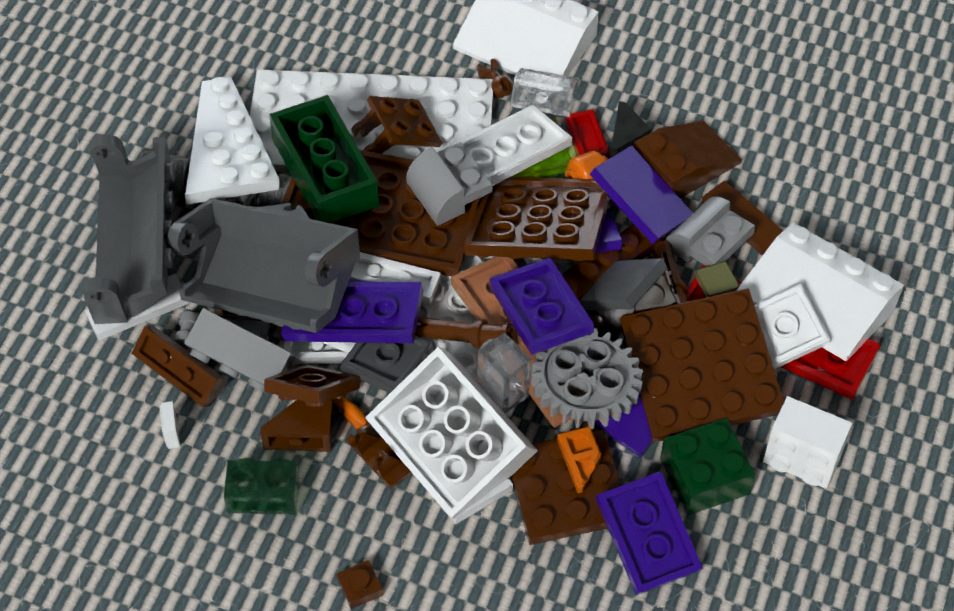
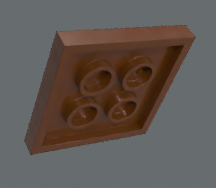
(549, 498)

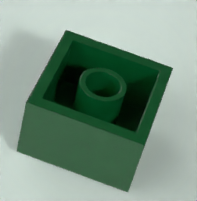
(707, 466)

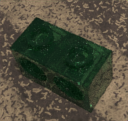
(261, 495)

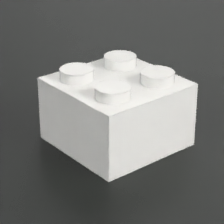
(806, 442)

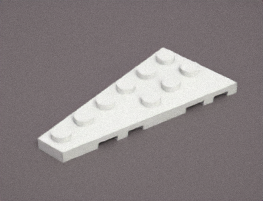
(226, 148)

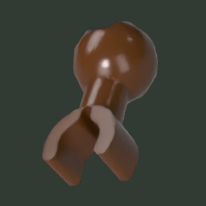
(501, 84)

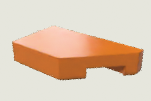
(580, 455)

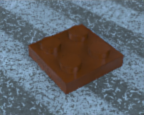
(311, 385)

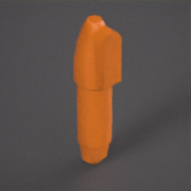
(351, 412)

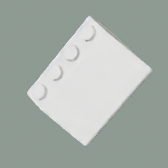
(528, 34)
(843, 289)
(450, 433)

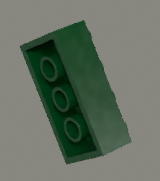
(324, 160)

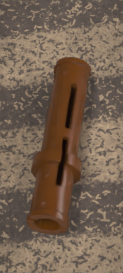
(663, 250)

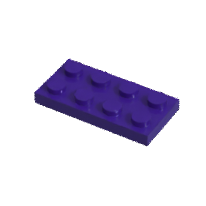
(370, 315)

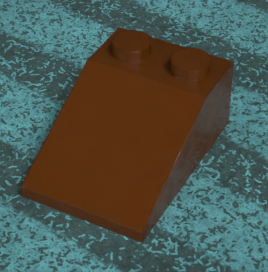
(687, 155)

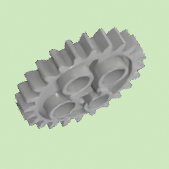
(587, 379)

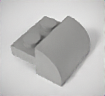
(447, 181)
(710, 233)

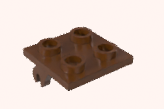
(403, 124)
(379, 456)

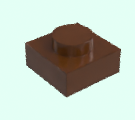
(359, 584)

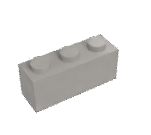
(236, 349)

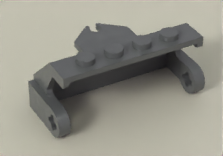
(130, 230)
(266, 262)

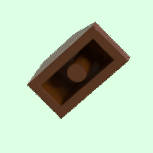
(300, 428)

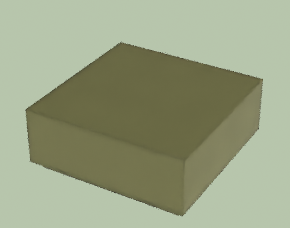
(716, 280)

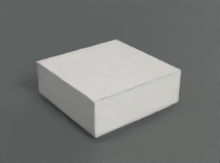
(169, 425)

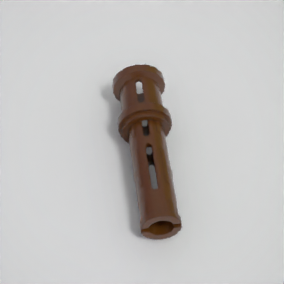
(474, 333)

